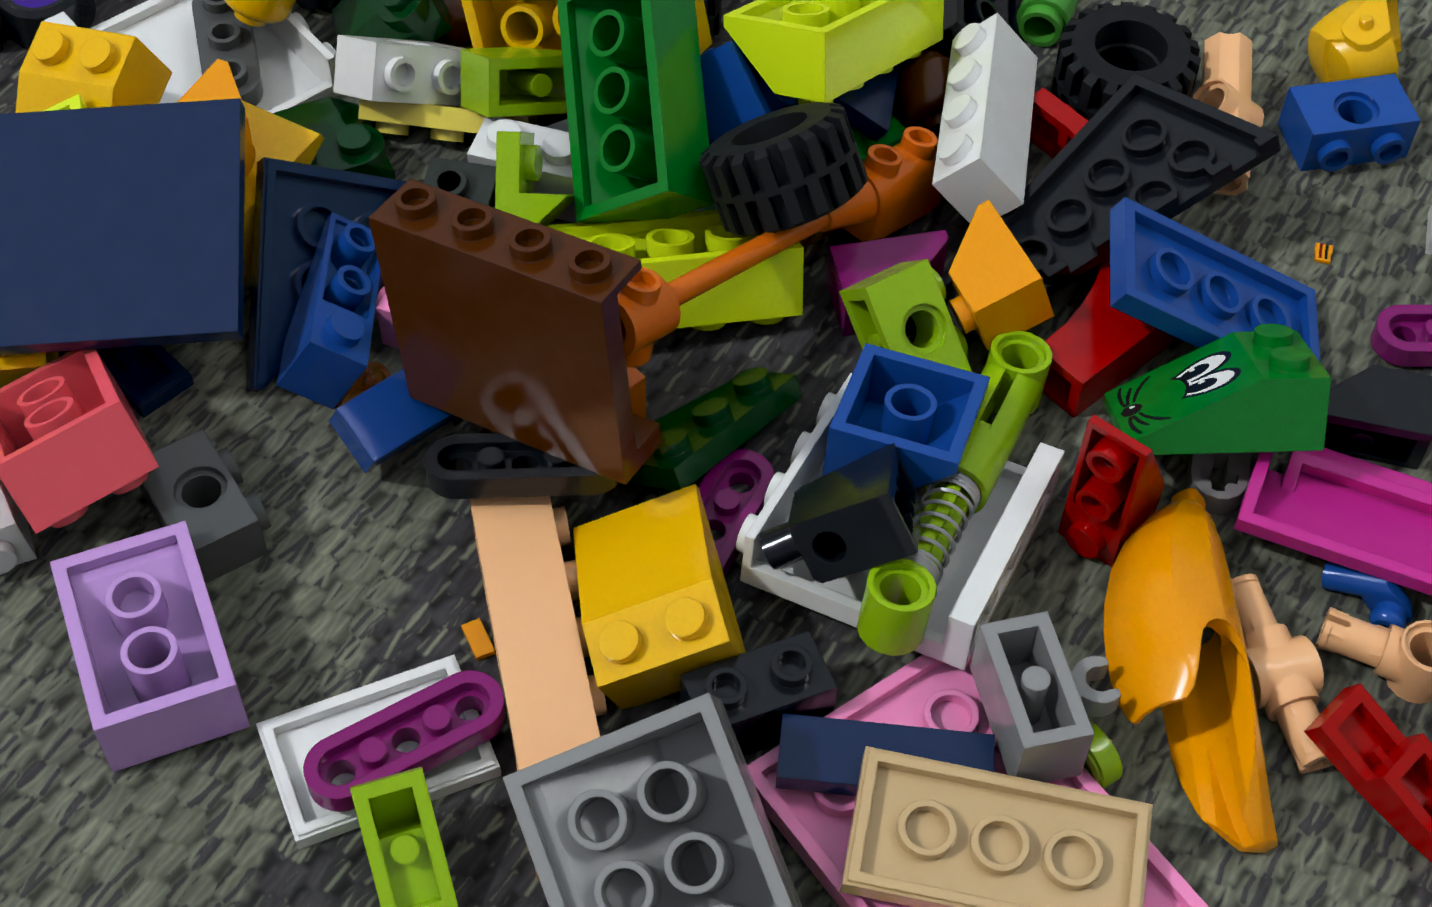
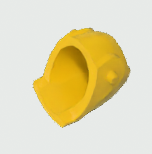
(1356, 41)

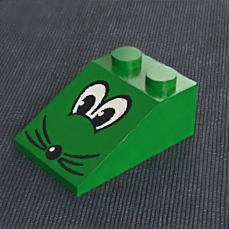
(1229, 397)

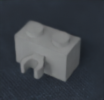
(1035, 699)

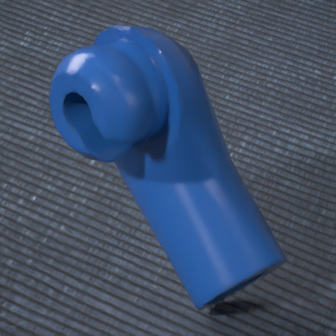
(1383, 598)

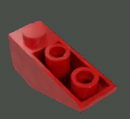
(1110, 492)

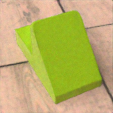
(517, 168)
(403, 841)

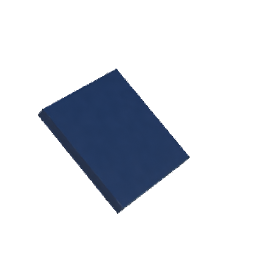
(122, 226)

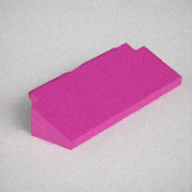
(1344, 514)

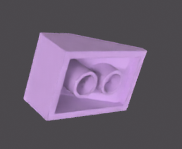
(148, 646)

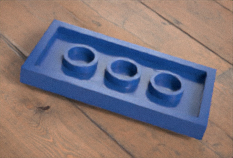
(1197, 284)

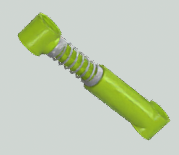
(903, 591)

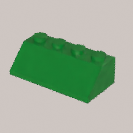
(634, 108)

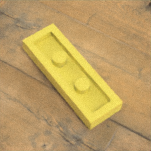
(445, 121)

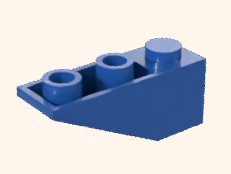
(334, 315)

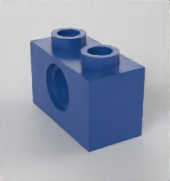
(1348, 122)

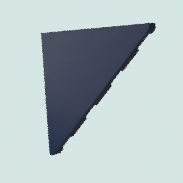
(288, 224)

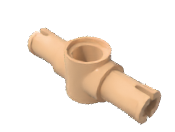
(1389, 650)
(1283, 672)

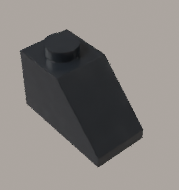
(1381, 416)

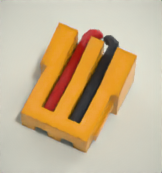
(1323, 253)

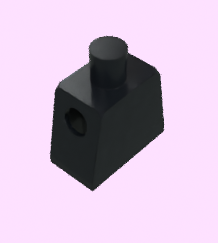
(850, 519)

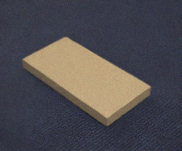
(990, 839)

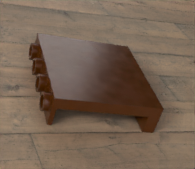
(512, 327)

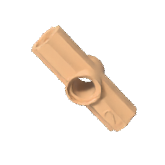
(1229, 87)

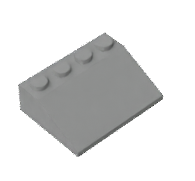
(652, 818)

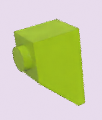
(512, 81)

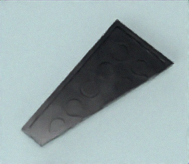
(1140, 147)

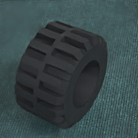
(1114, 43)
(784, 169)

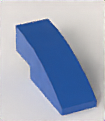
(385, 421)

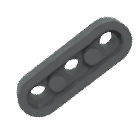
(228, 39)

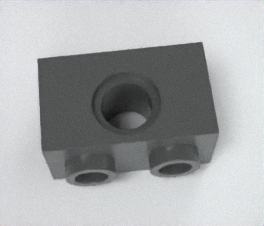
(199, 476)

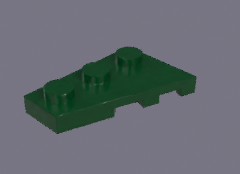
(714, 426)

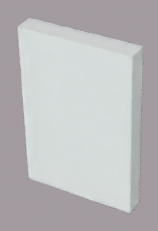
(293, 734)

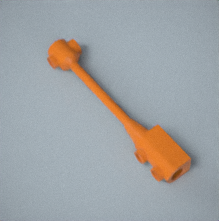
(894, 196)

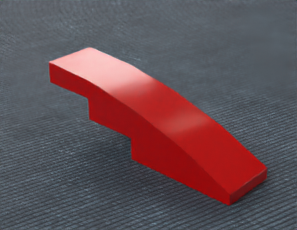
(1379, 762)

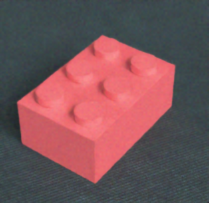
(69, 440)

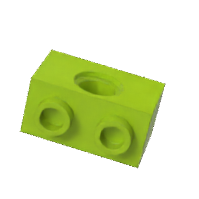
(887, 299)

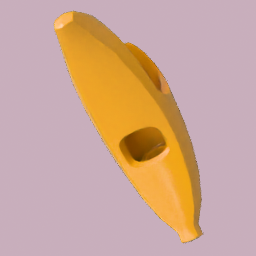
(1156, 604)

